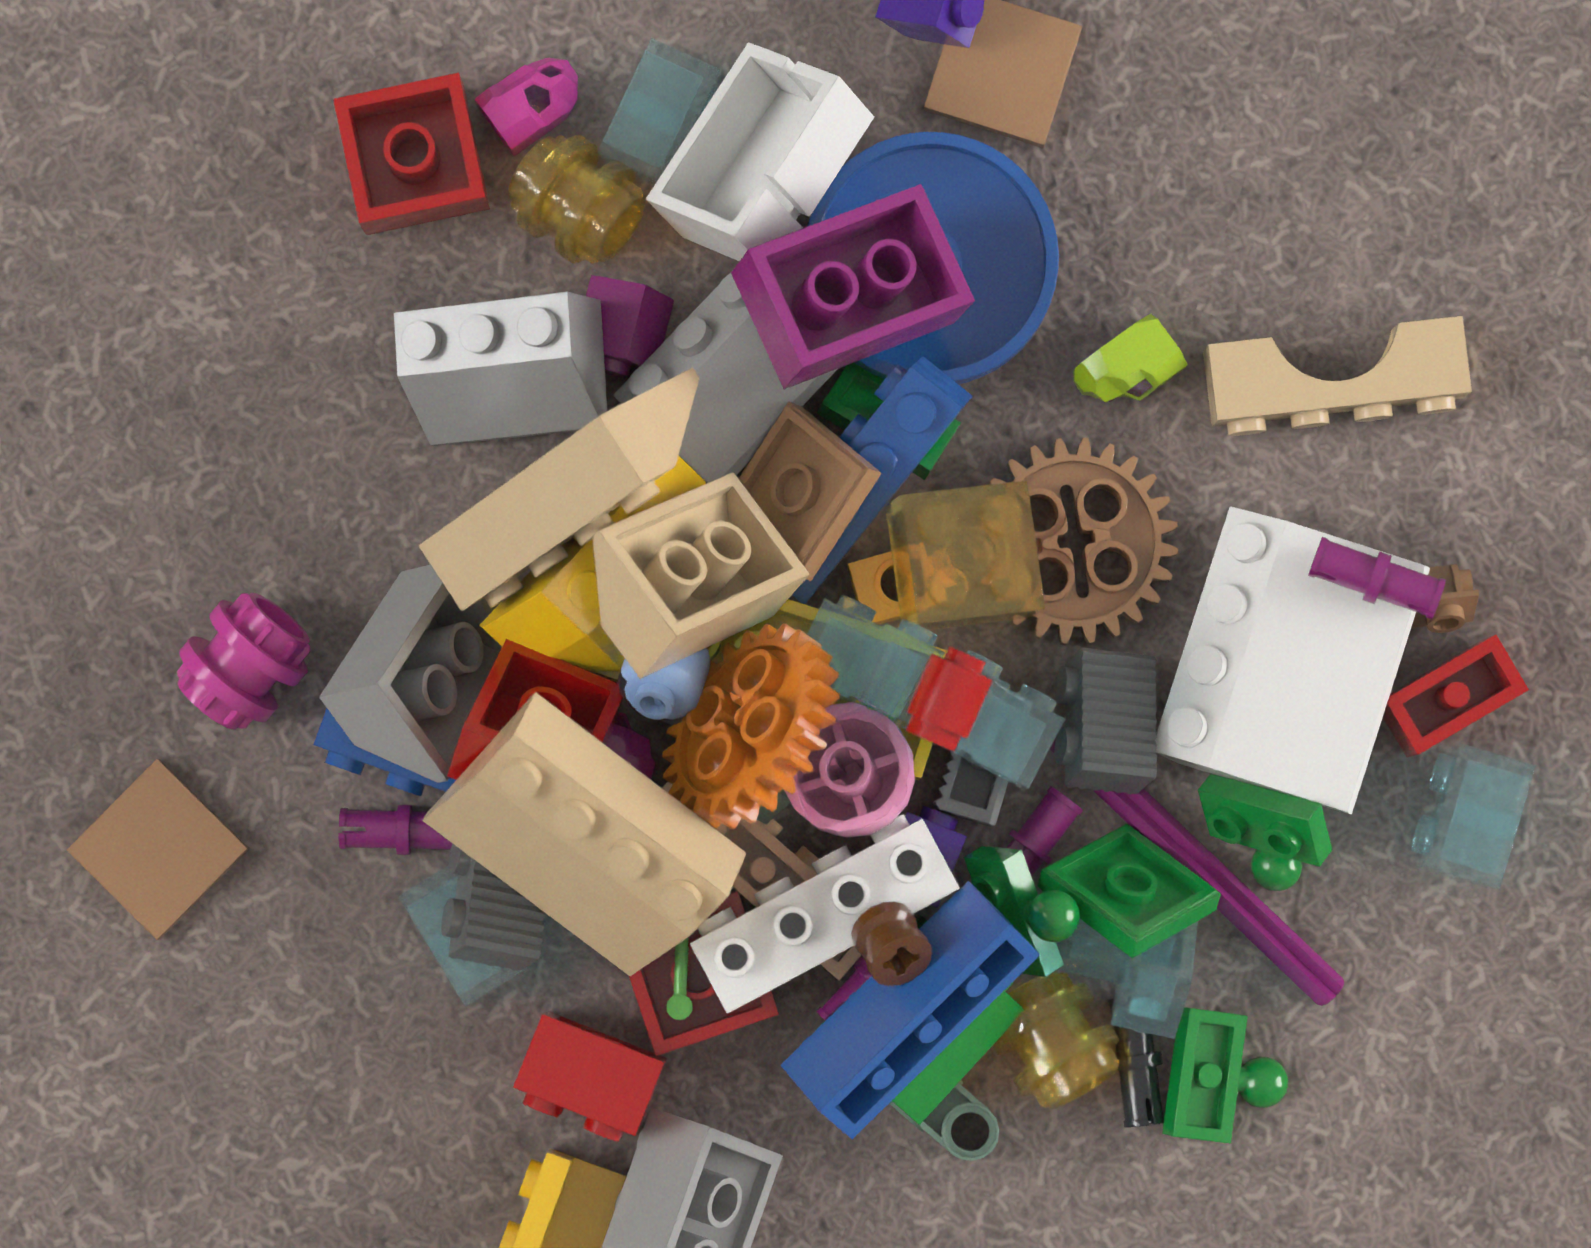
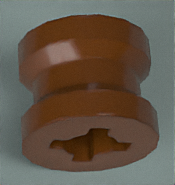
(891, 943)

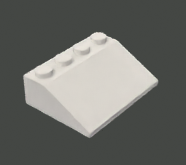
(1283, 667)

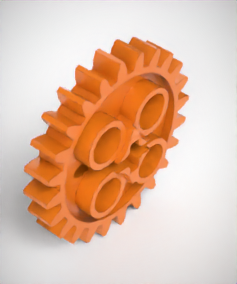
(752, 726)

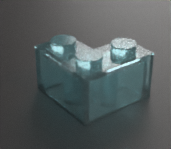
(873, 662)
(1010, 730)
(1148, 987)

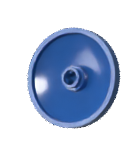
(994, 230)

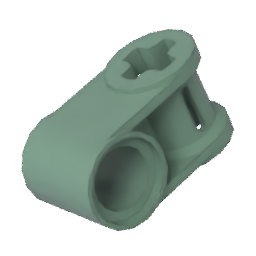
(940, 1122)

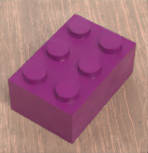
(852, 286)

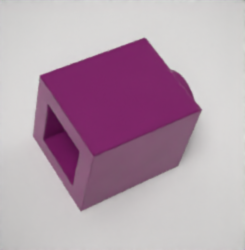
(632, 322)

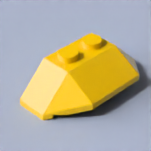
(561, 607)

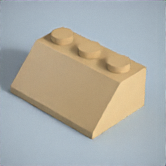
(691, 574)

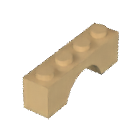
(1256, 383)

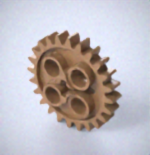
(1132, 533)

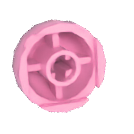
(859, 776)

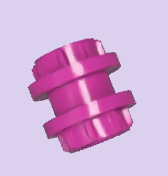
(243, 661)

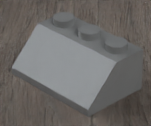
(503, 367)
(736, 388)
(413, 675)
(691, 1188)

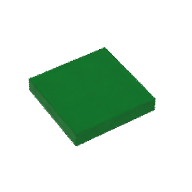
(1131, 890)

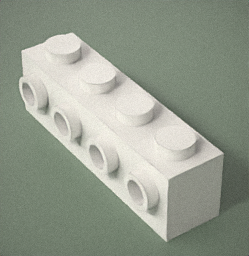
(815, 919)

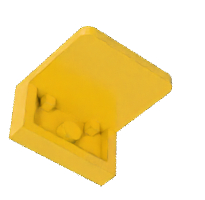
(567, 1204)

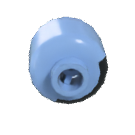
(669, 691)

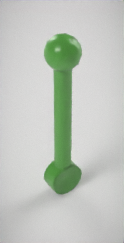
(680, 1005)

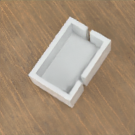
(759, 153)

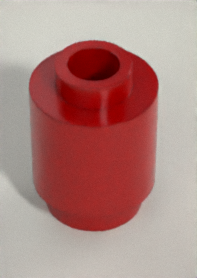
(948, 698)

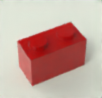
(1452, 696)

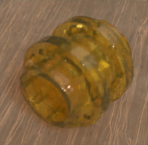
(586, 205)
(1056, 1041)

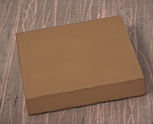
(1008, 74)
(807, 484)
(158, 849)

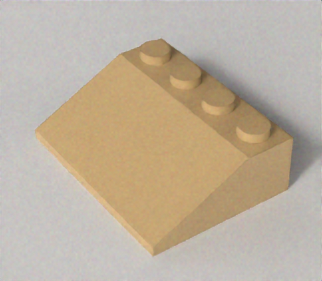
(563, 496)
(587, 838)

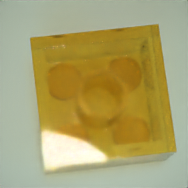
(965, 555)

